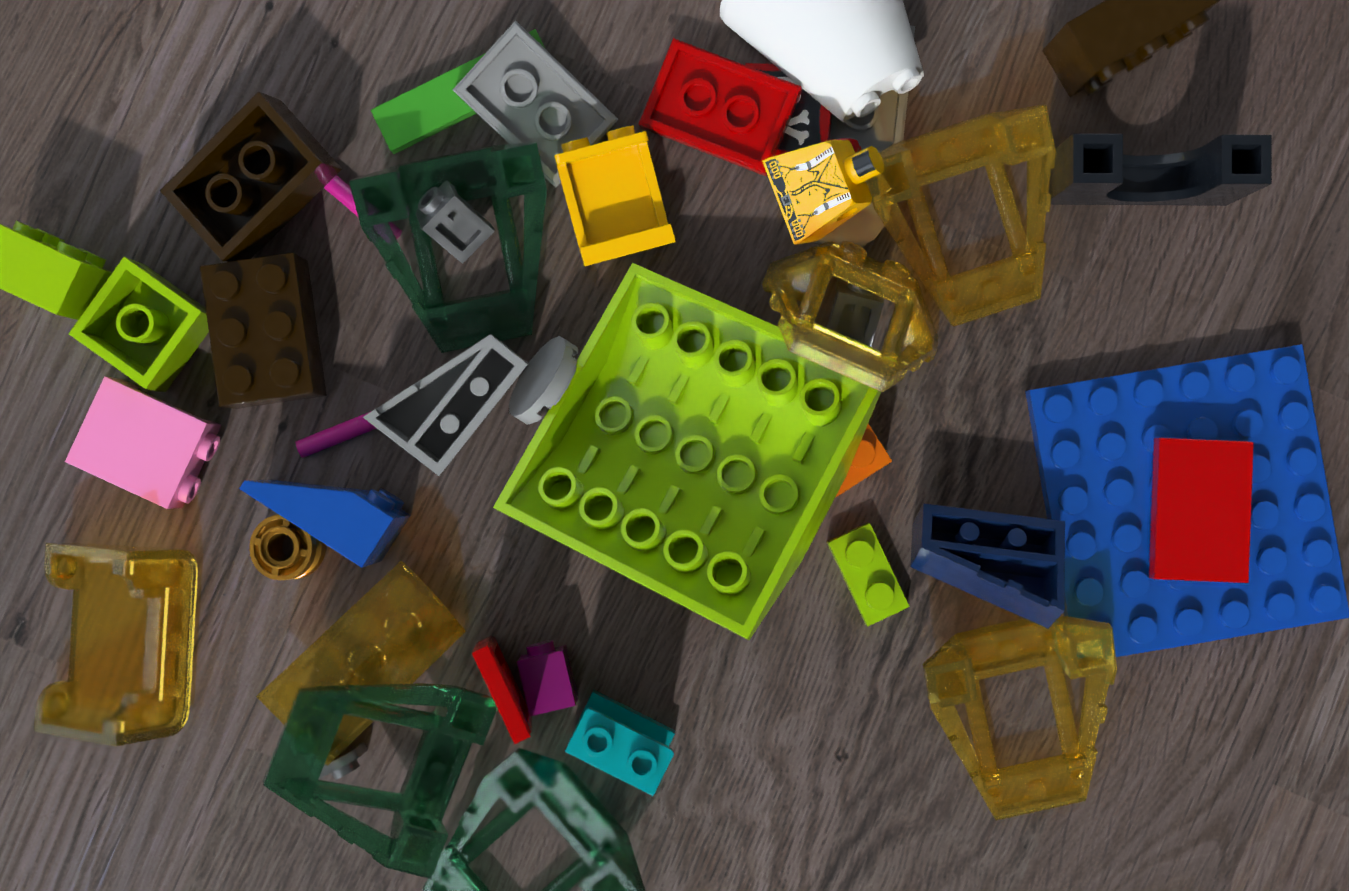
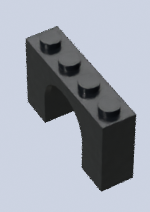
(1096, 172)

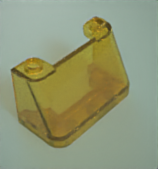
(125, 643)

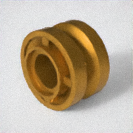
(268, 553)

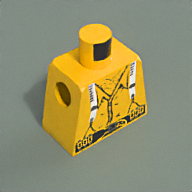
(822, 186)

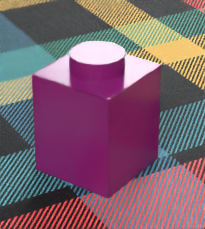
(547, 678)

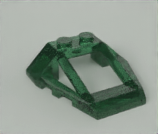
(475, 174)
(540, 781)
(419, 807)

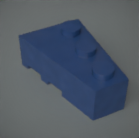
(995, 557)

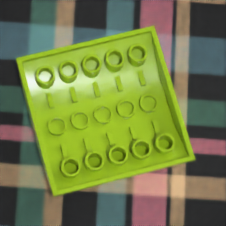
(691, 451)

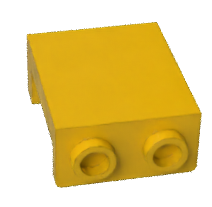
(613, 196)

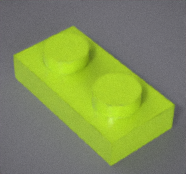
(868, 574)

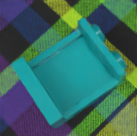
(622, 742)

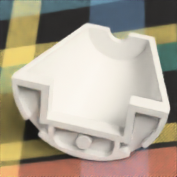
(833, 48)

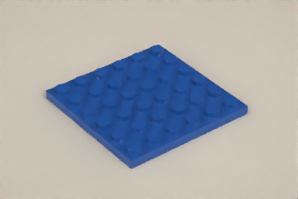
(1098, 478)

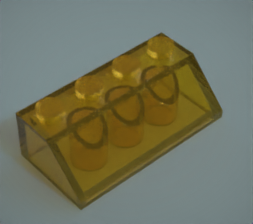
(380, 640)

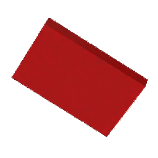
(720, 106)
(1201, 510)
(503, 688)

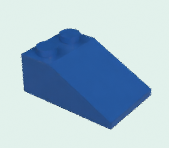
(345, 519)

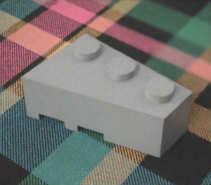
(450, 403)

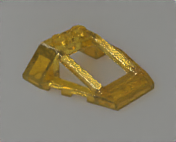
(953, 150)
(806, 279)
(1070, 646)

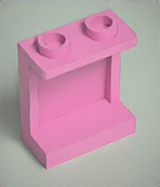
(144, 444)

